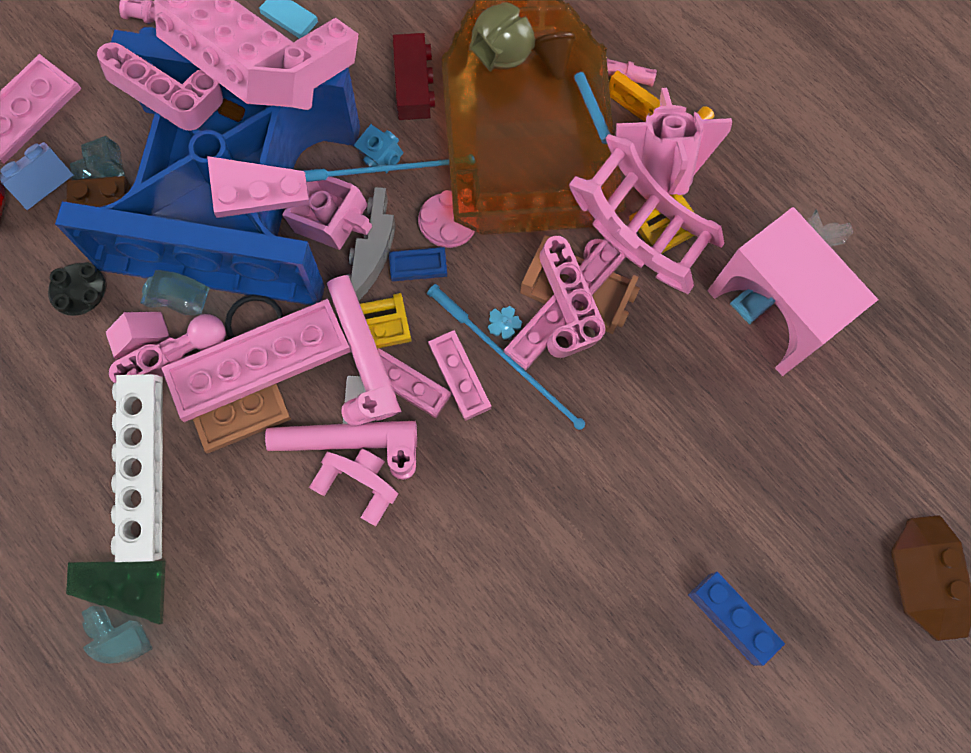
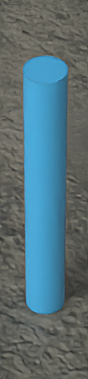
(592, 106)

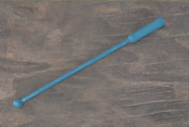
(322, 174)
(462, 317)

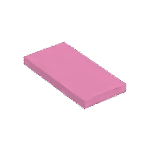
(31, 102)

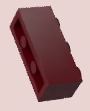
(413, 76)

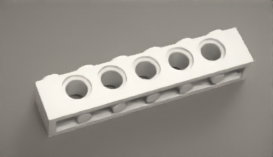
(149, 481)

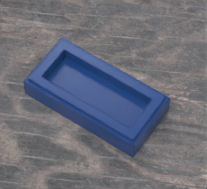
(418, 264)

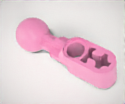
(202, 333)

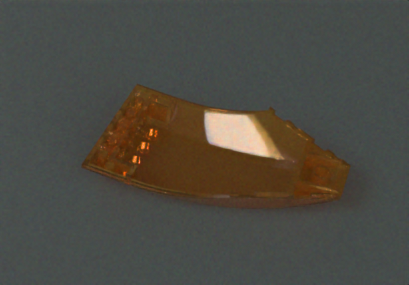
(525, 128)

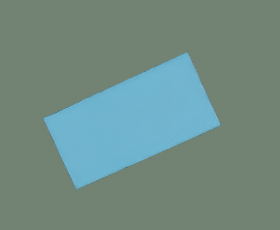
(289, 16)
(751, 305)

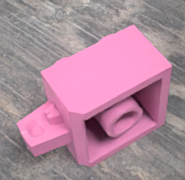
(332, 213)

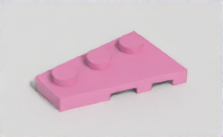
(254, 188)

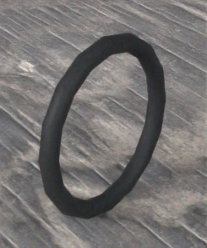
(235, 306)

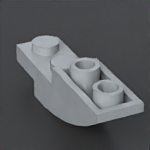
(372, 251)

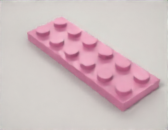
(255, 360)

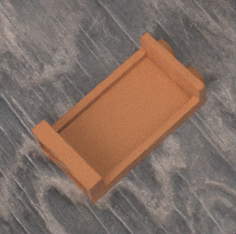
(609, 298)

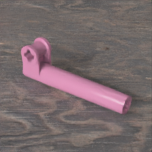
(379, 399)
(396, 436)

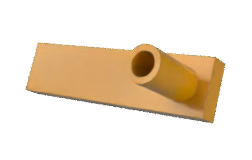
(638, 99)

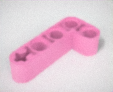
(182, 104)
(565, 294)

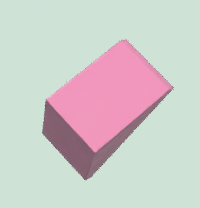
(136, 330)

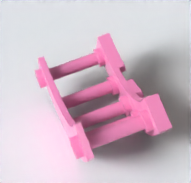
(623, 237)

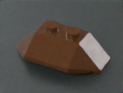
(933, 578)

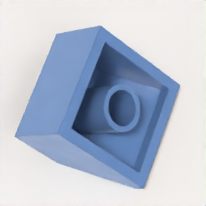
(34, 175)

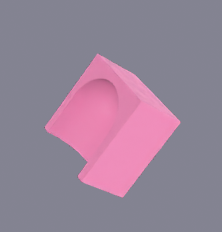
(804, 279)

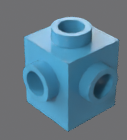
(379, 147)

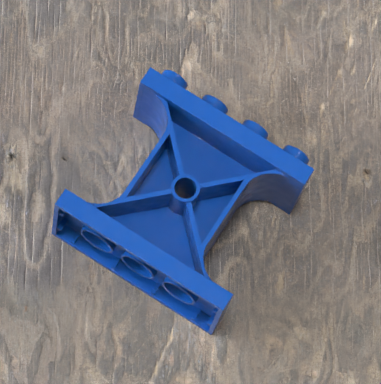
(169, 210)

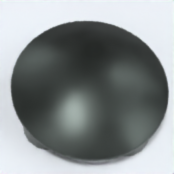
(76, 288)

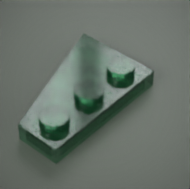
(124, 586)

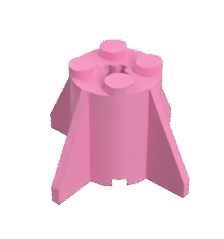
(674, 143)

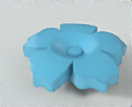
(504, 322)

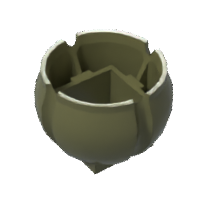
(502, 37)

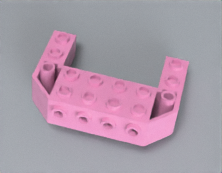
(252, 55)

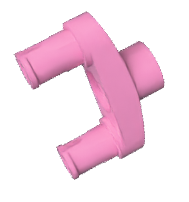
(364, 470)

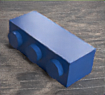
(736, 619)

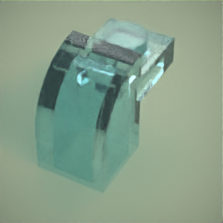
(100, 160)
(174, 292)
(112, 644)

